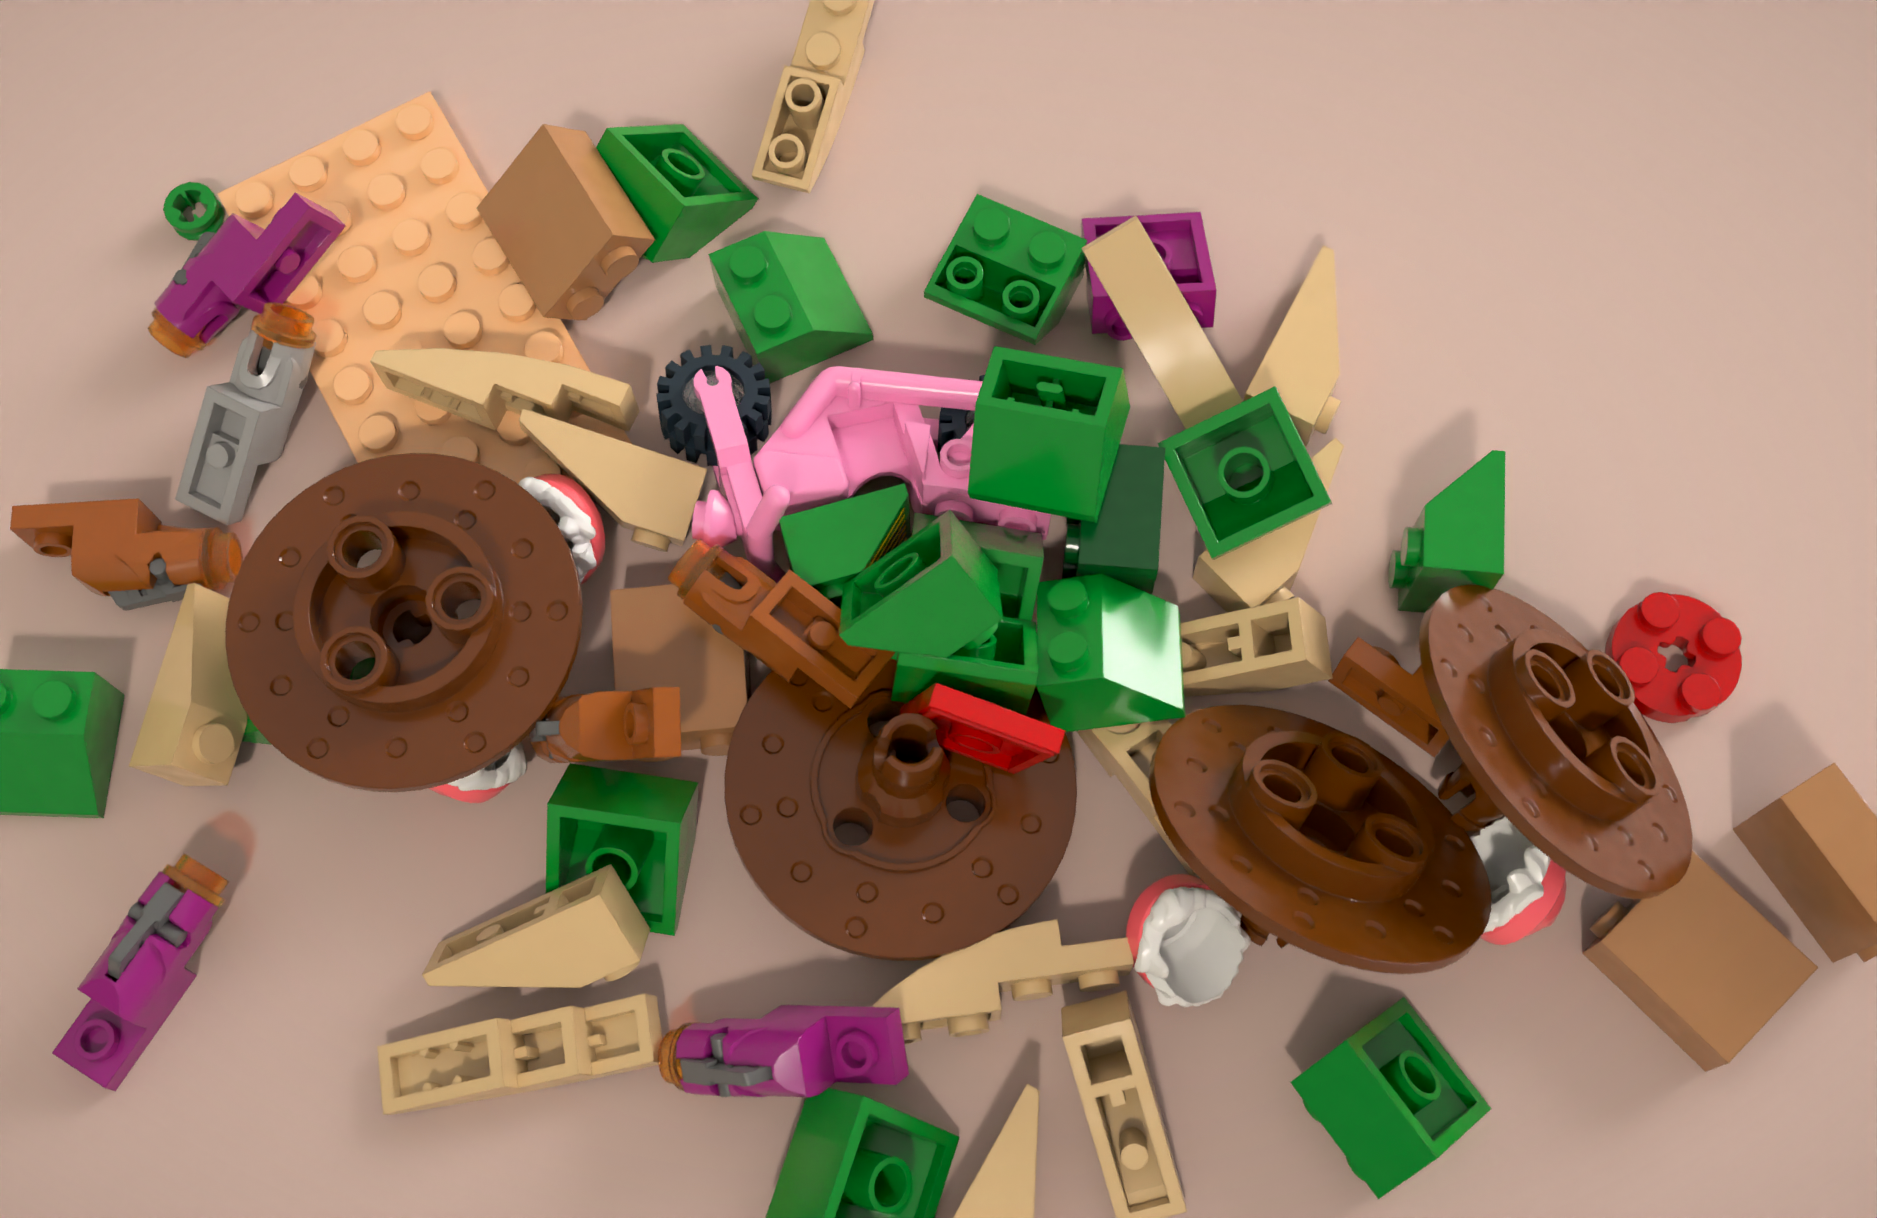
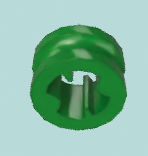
(185, 196)

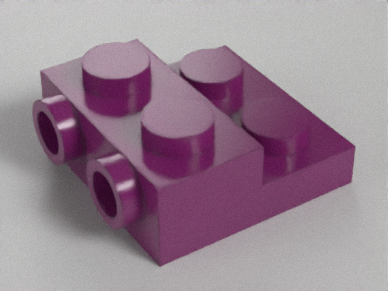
(1185, 252)

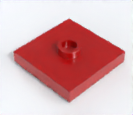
(986, 729)

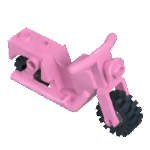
(829, 445)

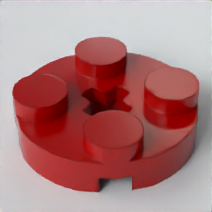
(1702, 635)

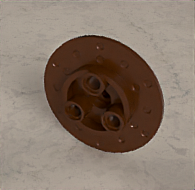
(441, 687)
(1552, 743)
(1319, 840)
(922, 877)

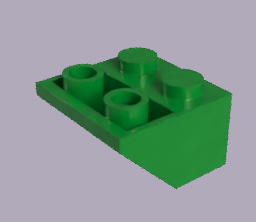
(1009, 270)
(1046, 433)

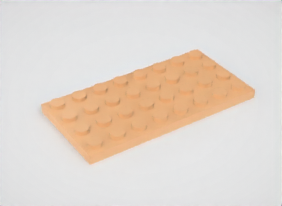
(409, 275)

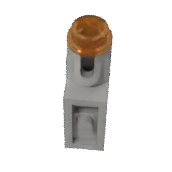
(250, 415)

